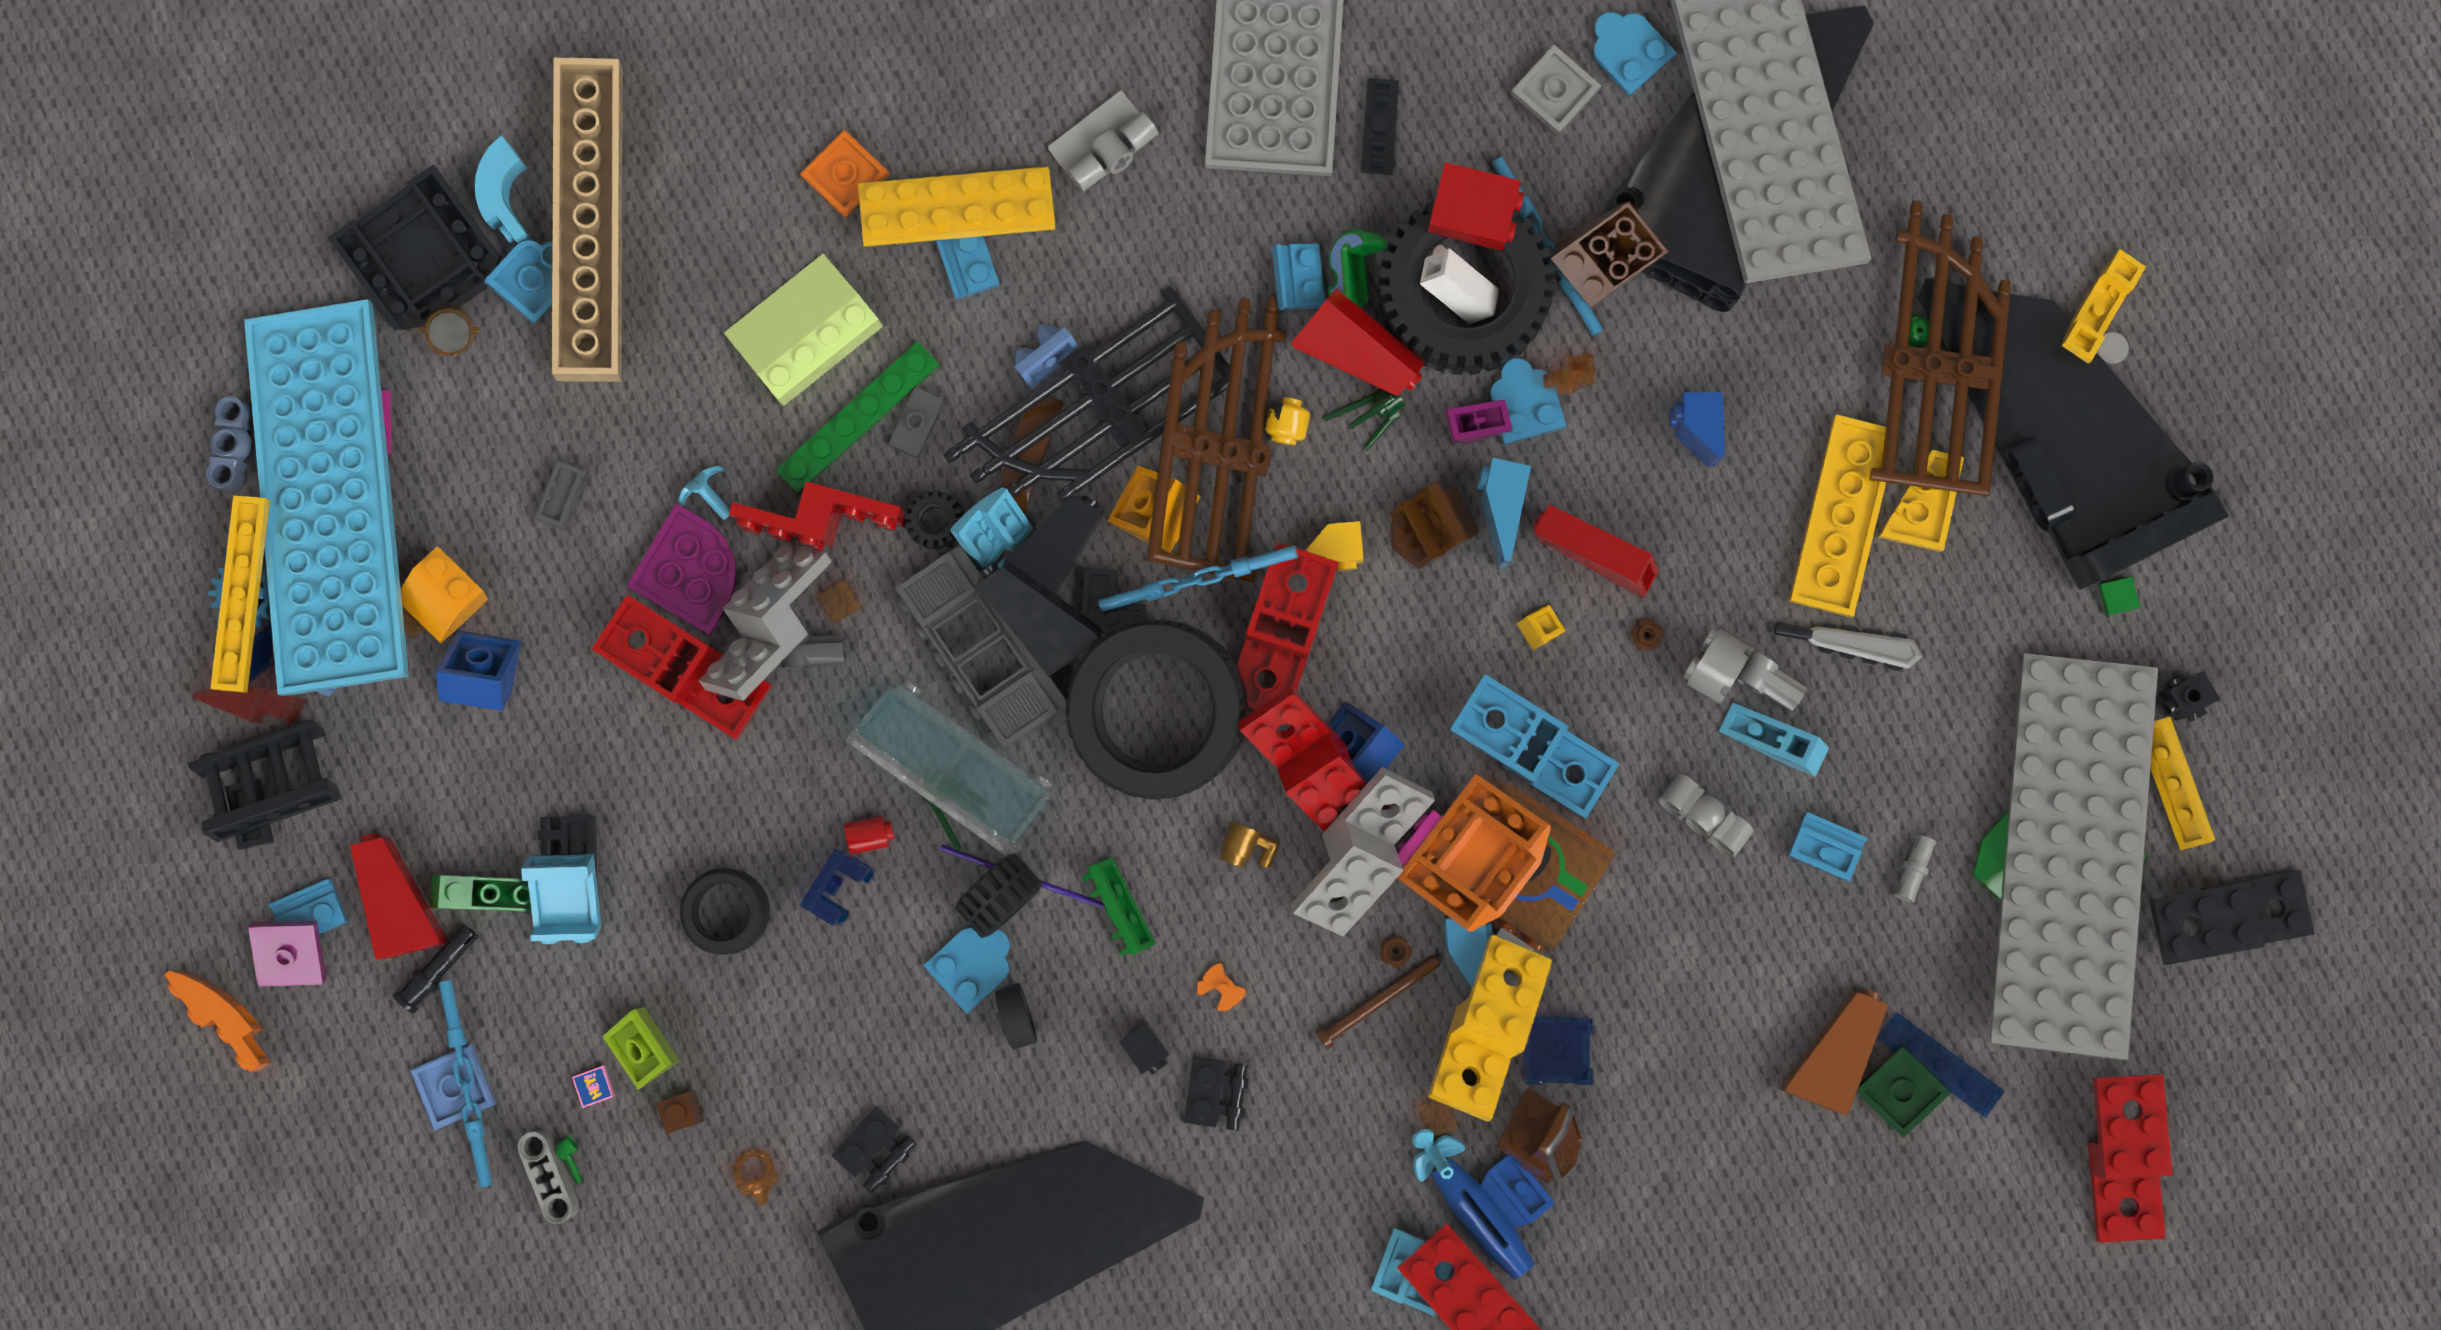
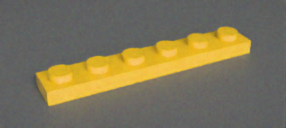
(240, 594)

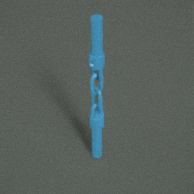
(1528, 209)
(1238, 567)
(473, 1128)

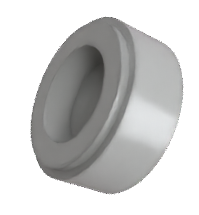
(2113, 348)

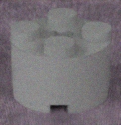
(1719, 665)

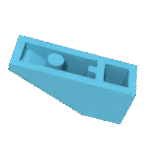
(1775, 739)

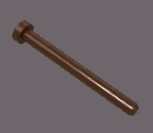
(1377, 1001)

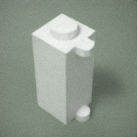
(1459, 285)

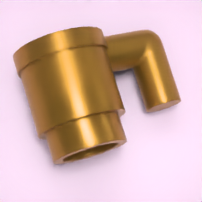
(1241, 842)

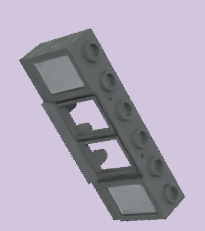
(1016, 704)

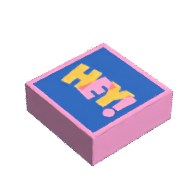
(593, 1086)

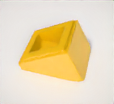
(1540, 627)

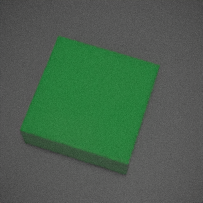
(2119, 596)

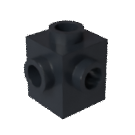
(2188, 696)

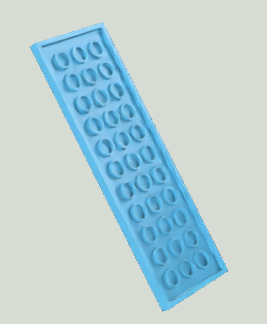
(329, 498)

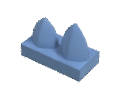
(1040, 363)

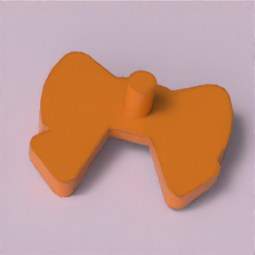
(1216, 978)

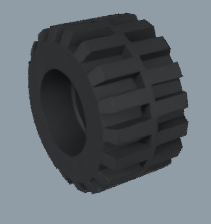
(998, 895)

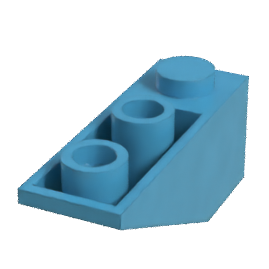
(1466, 947)

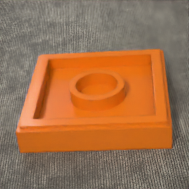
(840, 169)

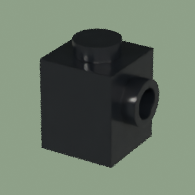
(1145, 1049)

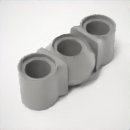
(1706, 815)

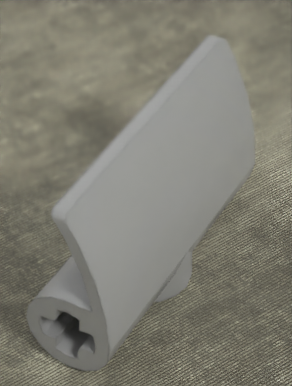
(1103, 141)

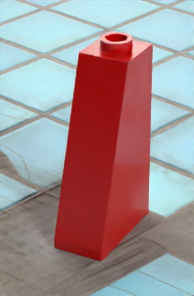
(1359, 345)
(1597, 550)
(392, 901)

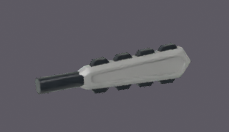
(1872, 647)

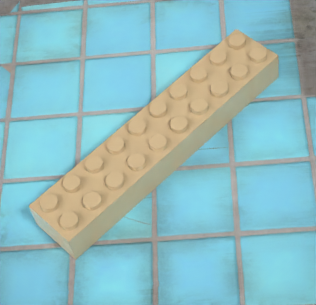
(587, 220)

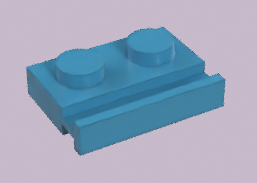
(968, 265)
(1298, 276)
(1827, 846)
(313, 903)

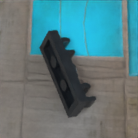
(1379, 126)

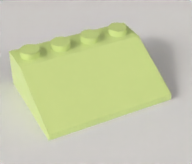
(803, 329)

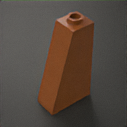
(1838, 1056)

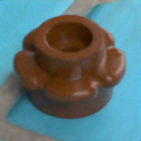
(1653, 641)
(1399, 959)

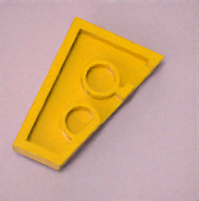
(1923, 513)

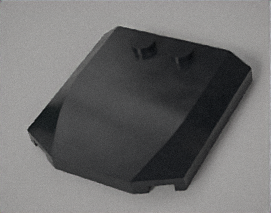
(418, 251)

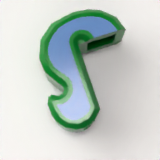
(1349, 265)

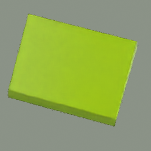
(640, 1047)

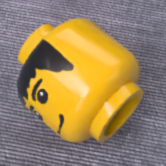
(1287, 421)

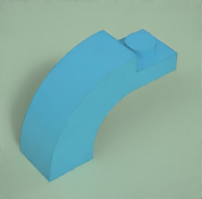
(492, 188)

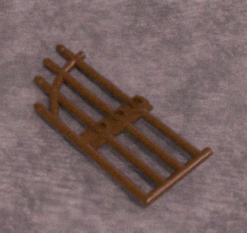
(1943, 367)
(1211, 447)

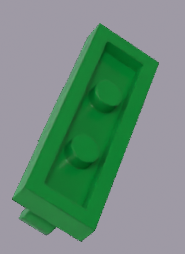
(1120, 907)

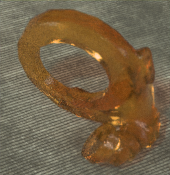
(759, 1188)

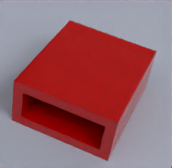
(1475, 206)

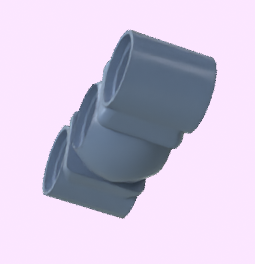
(227, 430)

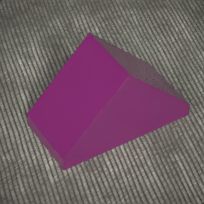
(1478, 421)

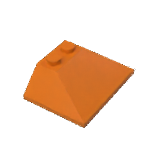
(1477, 855)

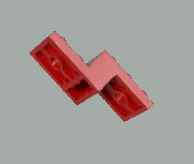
(818, 516)
(1284, 624)
(673, 665)
(1307, 755)
(2129, 1157)
(1471, 1295)

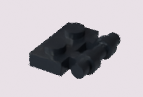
(576, 836)
(1205, 1092)
(867, 1142)

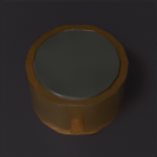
(449, 330)

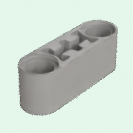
(536, 1172)

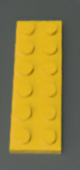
(956, 206)
(1841, 519)

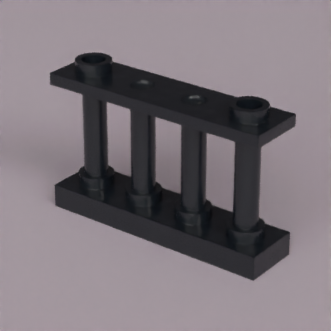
(286, 801)

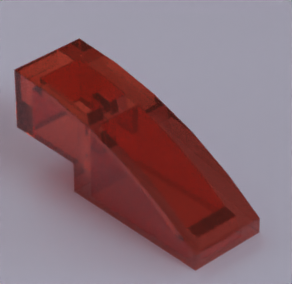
(254, 703)

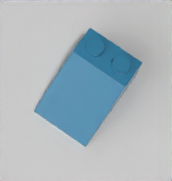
(1502, 500)

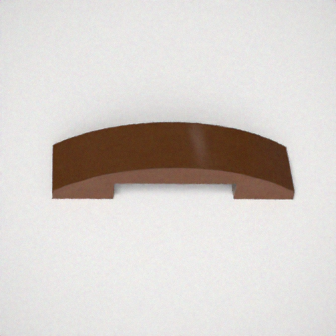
(1031, 420)

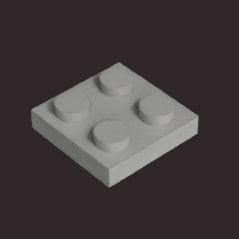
(1556, 89)

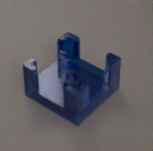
(829, 882)
(1558, 1051)

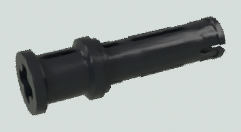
(426, 979)

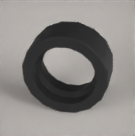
(1015, 1016)

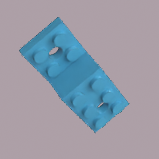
(1534, 746)

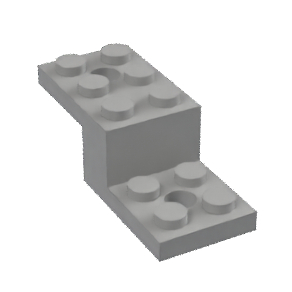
(764, 621)
(1362, 852)

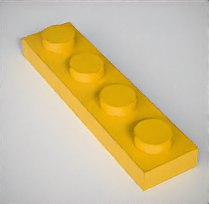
(2178, 788)

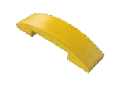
(2101, 304)

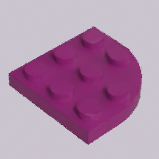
(688, 570)

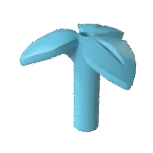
(700, 485)
(1434, 1154)

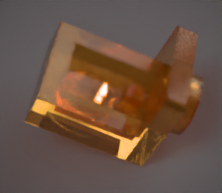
(1577, 376)

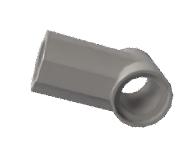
(1768, 680)

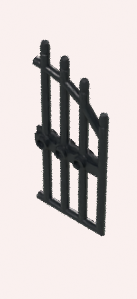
(1103, 397)

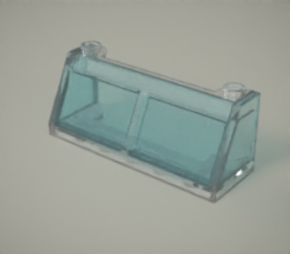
(951, 767)

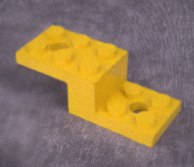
(1490, 1028)

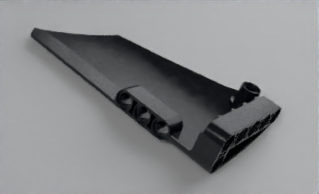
(1679, 187)
(2081, 443)
(1001, 1239)

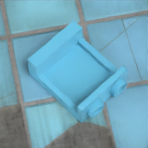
(563, 897)

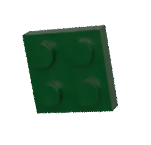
(1903, 1090)

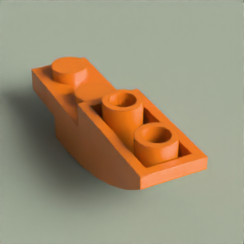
(211, 1006)

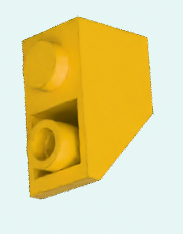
(1340, 543)

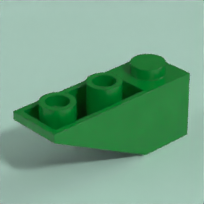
(480, 893)

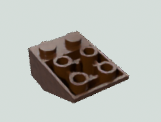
(1607, 252)

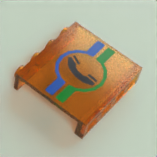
(1560, 884)

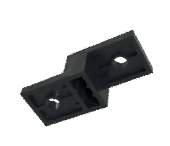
(2231, 917)

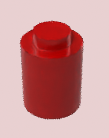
(868, 834)

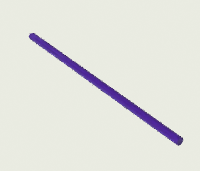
(982, 862)

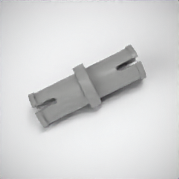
(1915, 868)

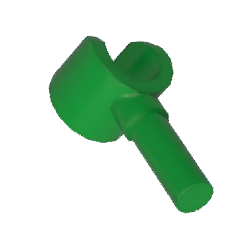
(564, 1150)

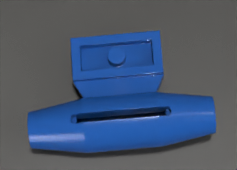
(1494, 1208)

